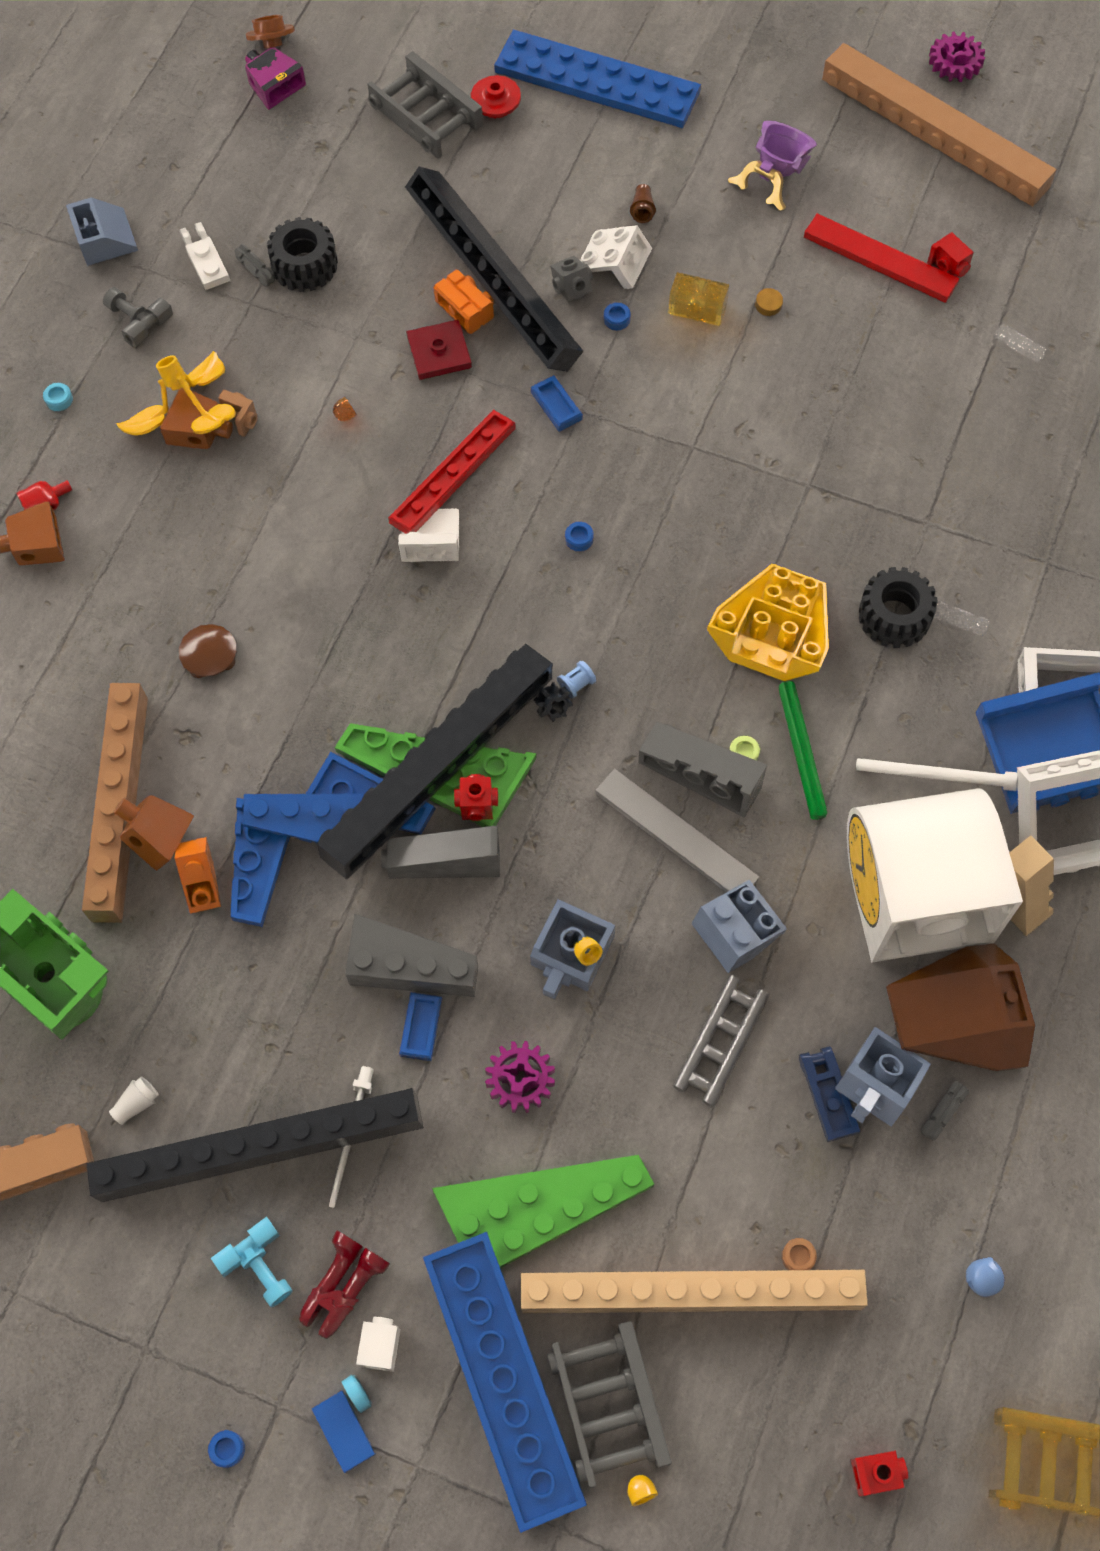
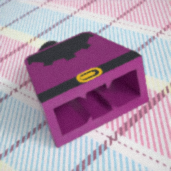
(273, 75)

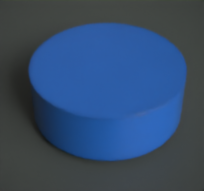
(617, 316)
(579, 536)
(226, 1449)

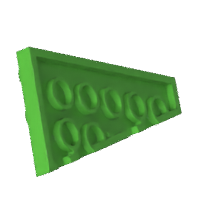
(383, 750)
(541, 1205)

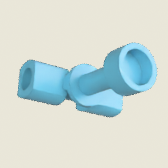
(250, 1254)

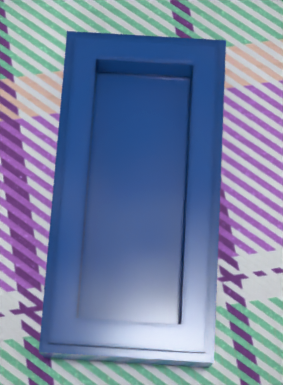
(556, 403)
(421, 1026)
(343, 1431)

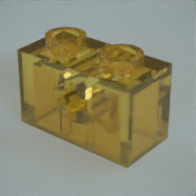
(698, 299)

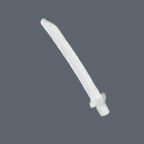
(362, 1086)

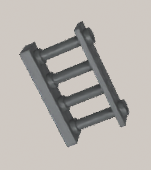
(431, 84)
(642, 1413)

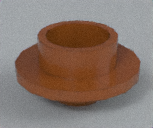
(269, 30)

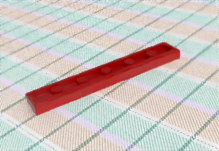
(881, 258)
(452, 473)

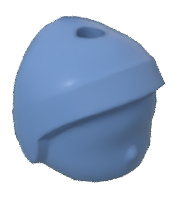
(985, 1277)

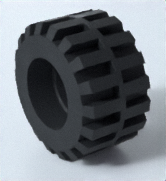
(298, 238)
(900, 587)

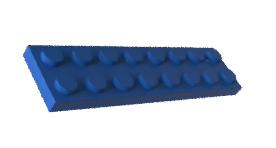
(597, 78)
(504, 1382)

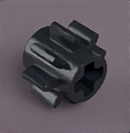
(547, 696)

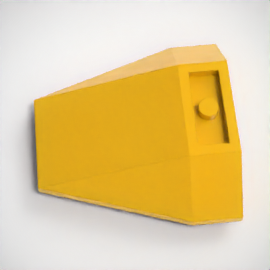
(775, 624)

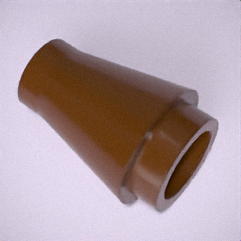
(642, 206)

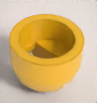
(590, 957)
(641, 1490)

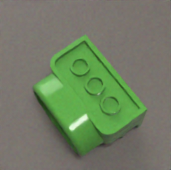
(40, 944)

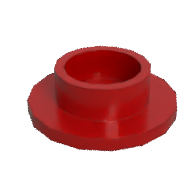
(496, 95)

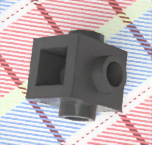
(571, 278)

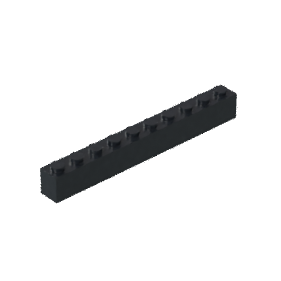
(494, 270)
(434, 761)
(254, 1145)

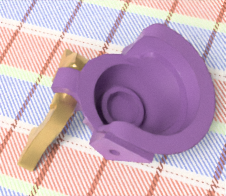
(782, 153)

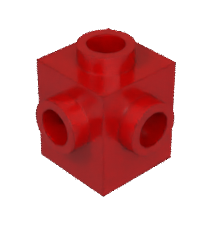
(476, 797)

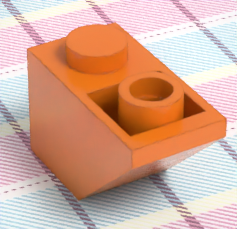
(197, 875)

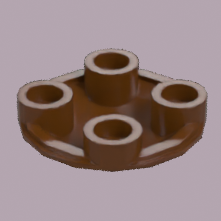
(207, 650)

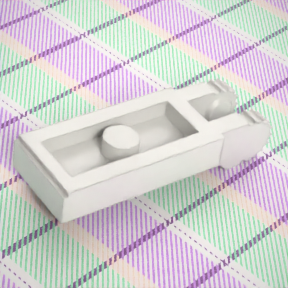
(205, 258)

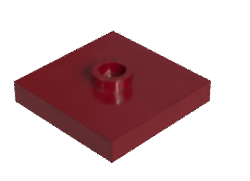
(439, 349)

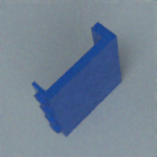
(1044, 727)

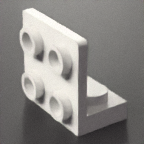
(619, 250)
(434, 540)

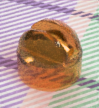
(343, 410)

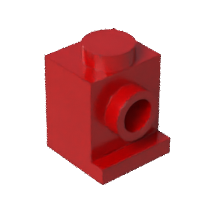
(951, 255)
(866, 1473)

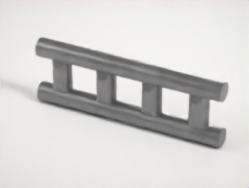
(726, 1060)

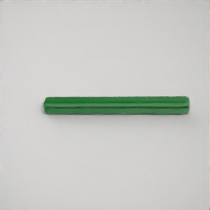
(802, 750)

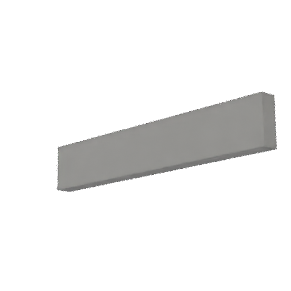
(674, 832)

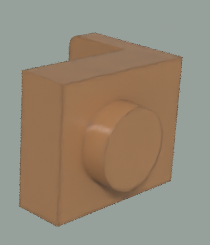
(244, 408)

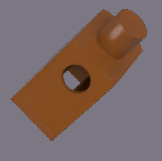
(178, 421)
(33, 536)
(153, 828)

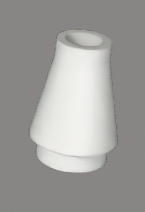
(135, 1099)

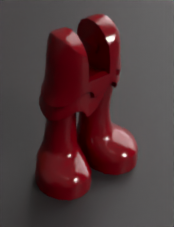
(336, 1301)

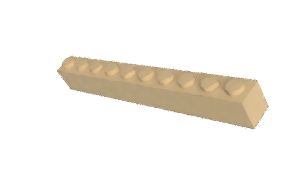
(693, 1291)

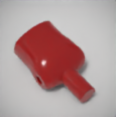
(42, 492)

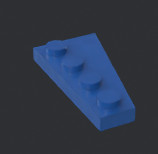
(344, 777)
(296, 814)
(256, 870)

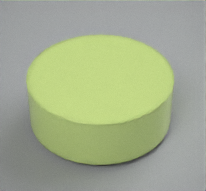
(746, 746)

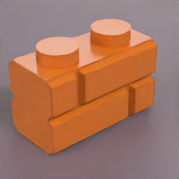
(464, 301)

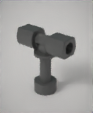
(140, 317)

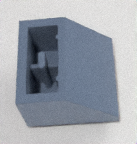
(101, 230)
(738, 925)

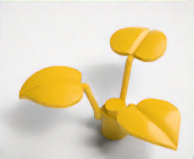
(175, 378)

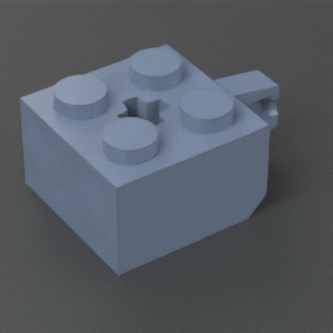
(551, 951)
(882, 1078)

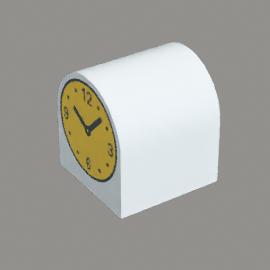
(931, 873)

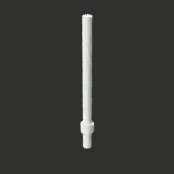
(1008, 780)

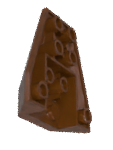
(966, 1010)

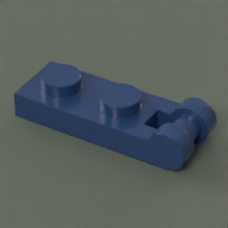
(831, 1105)

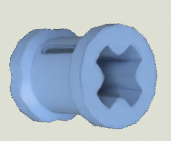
(577, 679)

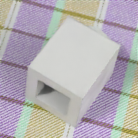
(378, 1344)

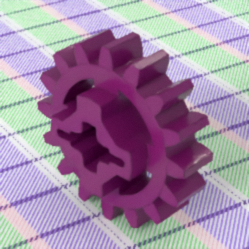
(956, 56)
(532, 1078)

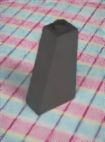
(444, 854)

